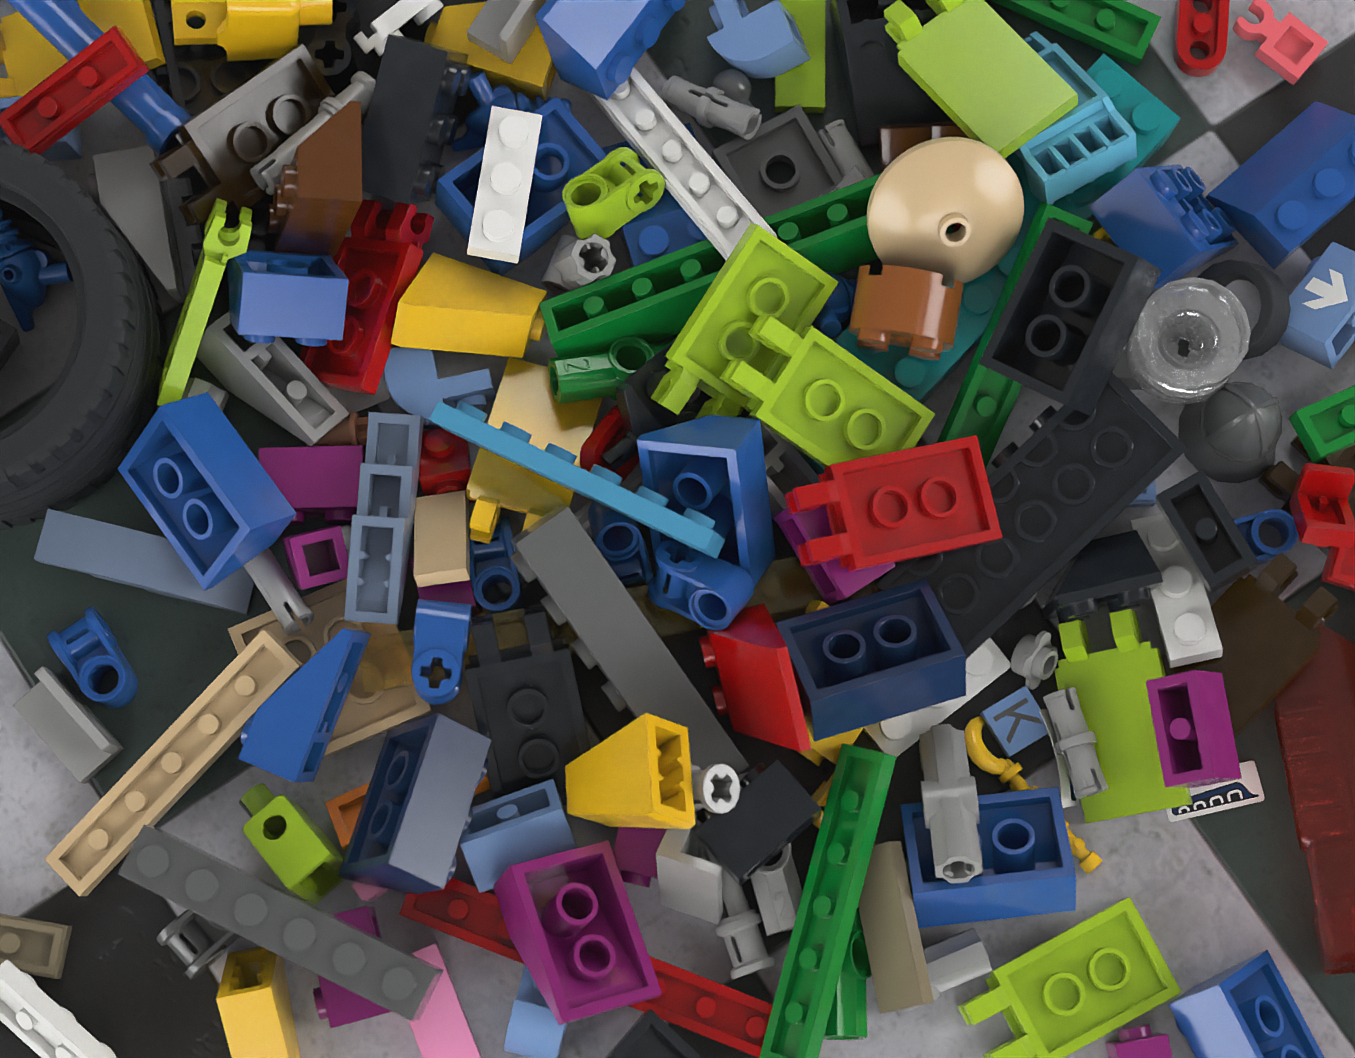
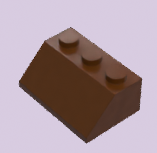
(320, 188)

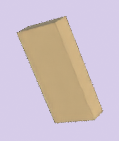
(441, 539)

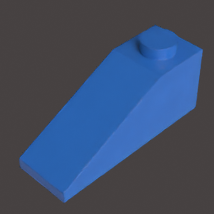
(300, 717)

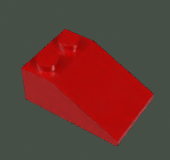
(756, 679)

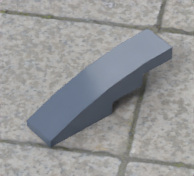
(384, 518)
(134, 560)

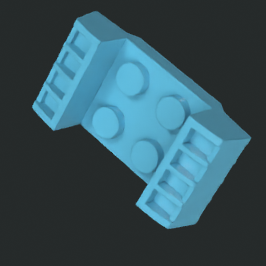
(1080, 143)

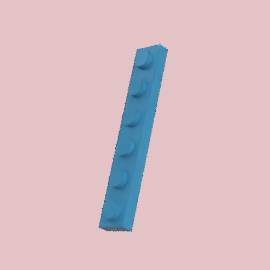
(598, 484)

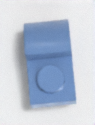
(757, 42)
(417, 385)
(532, 1025)

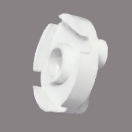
(394, 19)

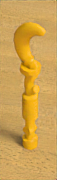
(1009, 772)

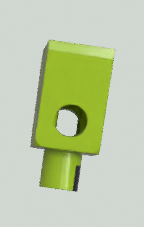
(291, 843)

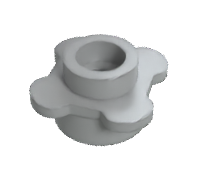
(1034, 658)

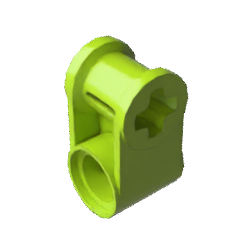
(607, 194)

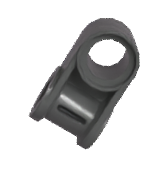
(196, 941)

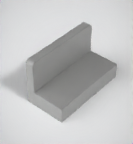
(504, 26)
(67, 726)
(686, 880)

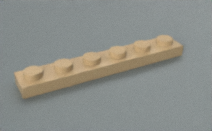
(172, 763)

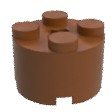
(905, 310)

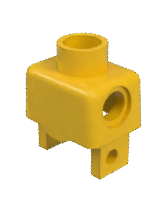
(248, 26)

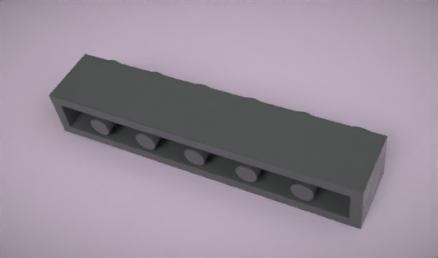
(616, 634)
(281, 922)

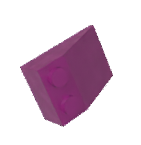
(577, 932)

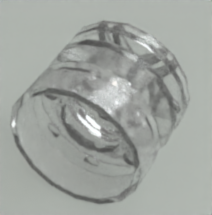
(1205, 317)

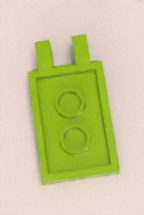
(980, 72)
(218, 247)
(755, 281)
(826, 397)
(1119, 712)
(1075, 986)

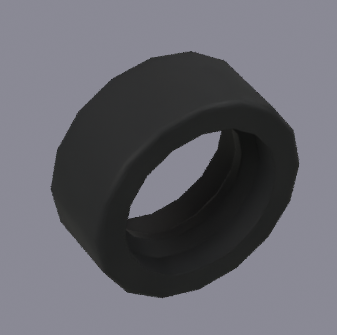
(1273, 297)

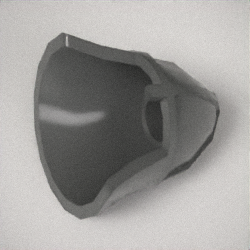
(1232, 432)

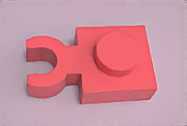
(1286, 45)

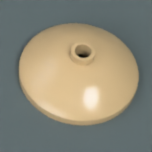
(939, 186)

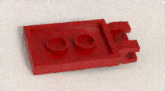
(380, 267)
(900, 505)

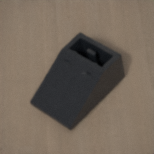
(875, 81)

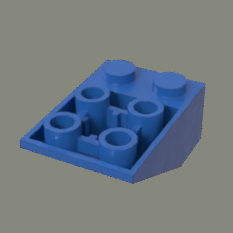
(1165, 220)

